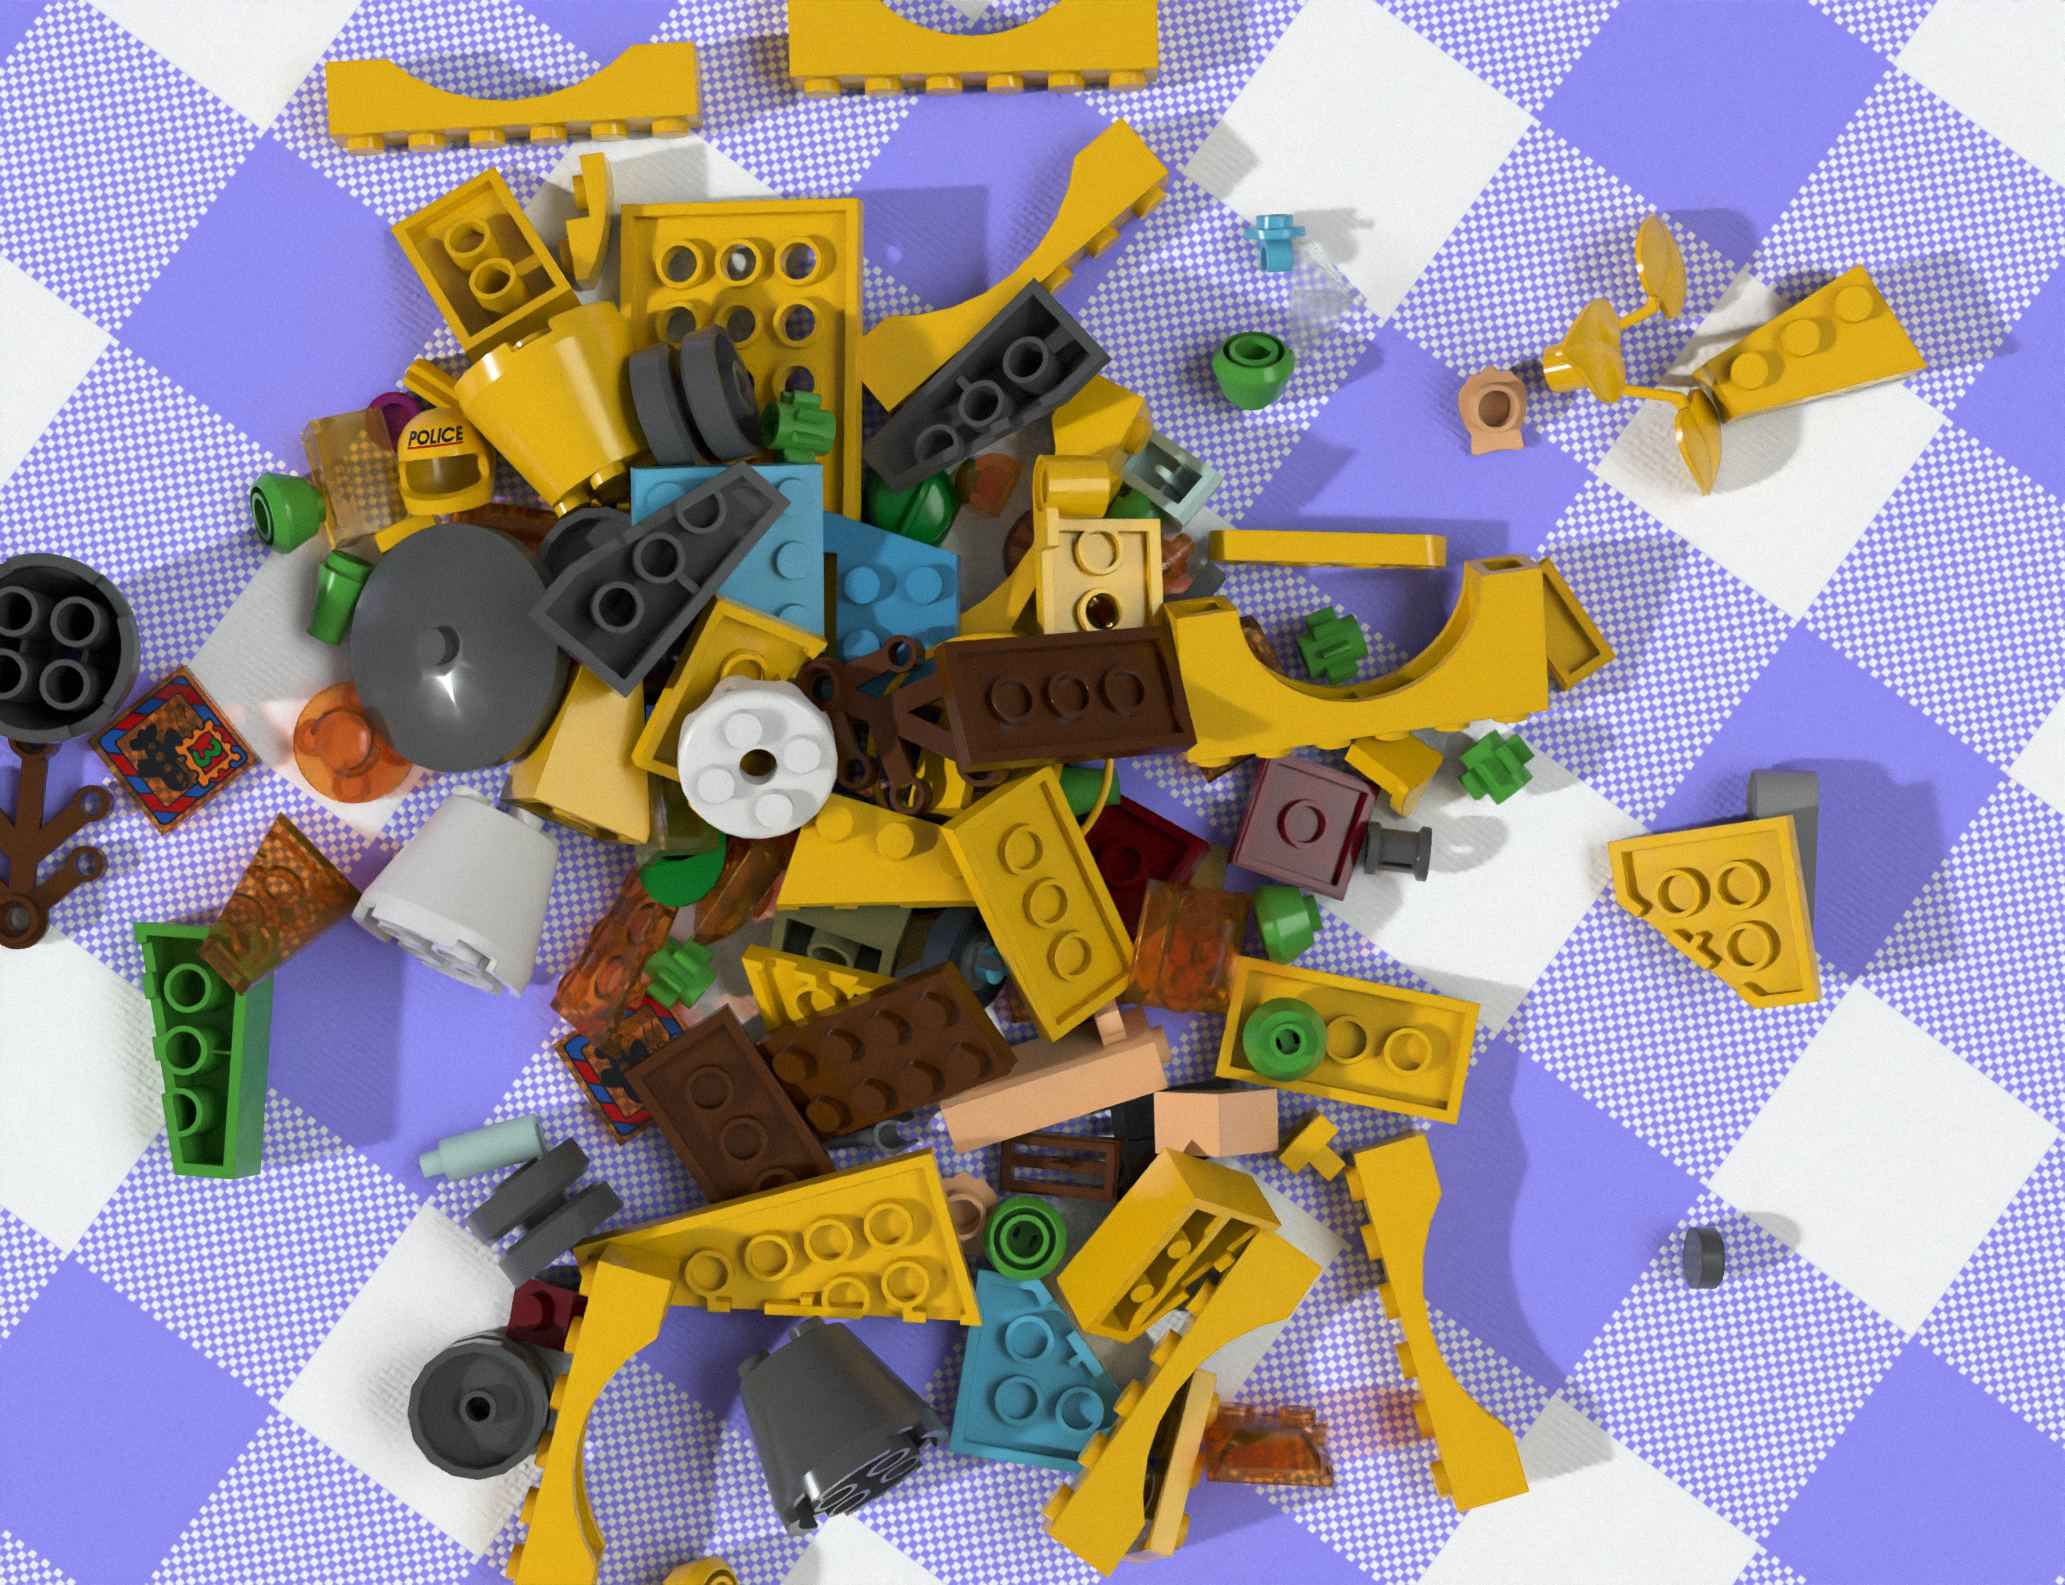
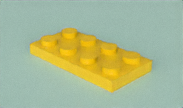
(1042, 900)
(1383, 1041)

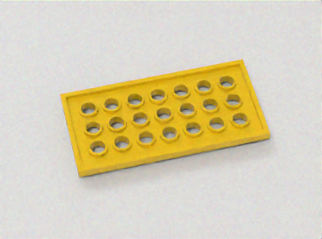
(831, 291)

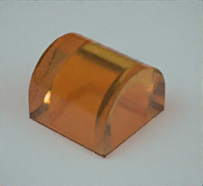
(987, 482)

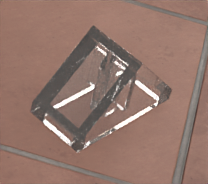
(1319, 300)

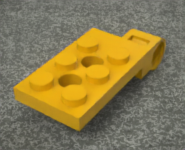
(1090, 555)

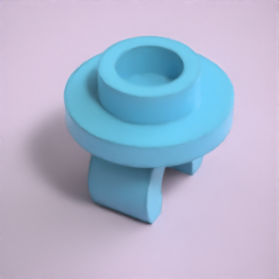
(1275, 244)

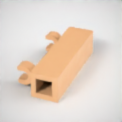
(1057, 1081)

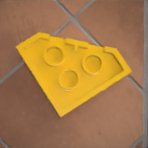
(1728, 903)

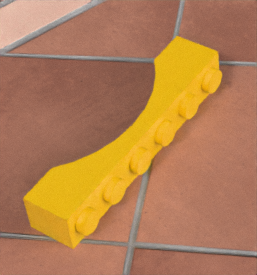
(641, 90)
(1106, 188)
(1094, 422)
(1400, 1197)
(623, 1314)
(1105, 1502)

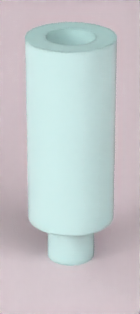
(486, 1149)

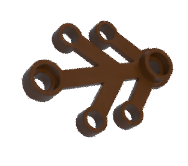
(888, 720)
(29, 843)

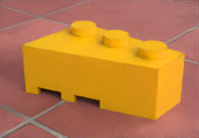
(1160, 1240)

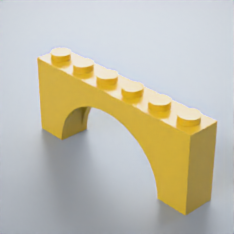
(879, 51)
(1477, 668)

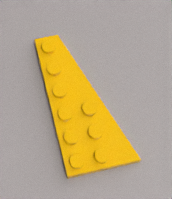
(822, 1246)

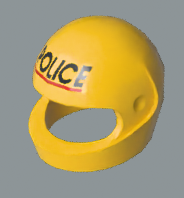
(444, 464)

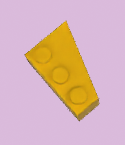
(1815, 350)

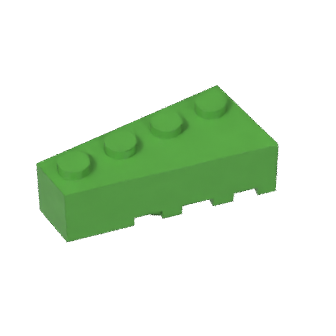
(209, 1054)

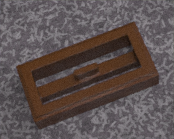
(1111, 1168)

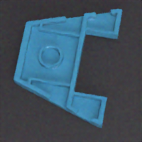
(888, 590)

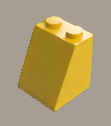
(583, 765)

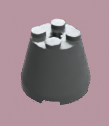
(54, 606)
(832, 1424)

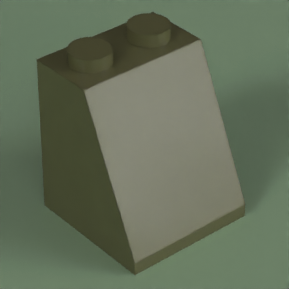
(855, 938)

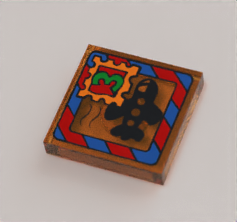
(174, 750)
(602, 1075)

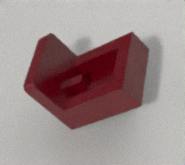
(544, 1312)

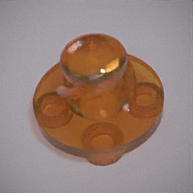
(342, 750)

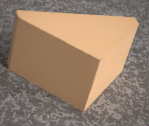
(1216, 1121)

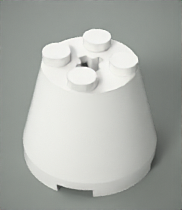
(468, 893)

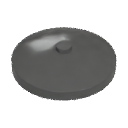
(448, 653)

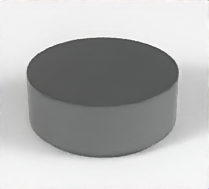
(1703, 1258)

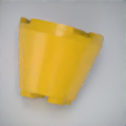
(563, 408)

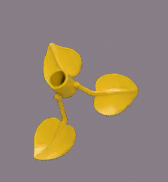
(1593, 352)

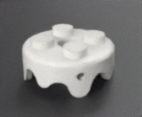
(747, 717)

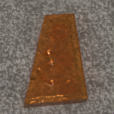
(277, 908)
(610, 968)

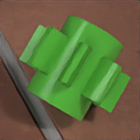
(797, 427)
(1331, 645)
(1496, 767)
(680, 973)

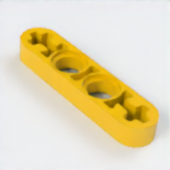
(1327, 549)

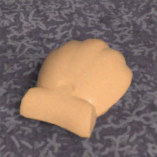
(1493, 410)
(971, 1205)

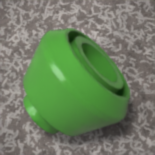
(1252, 368)
(285, 511)
(1285, 921)
(1280, 1020)
(1014, 1255)

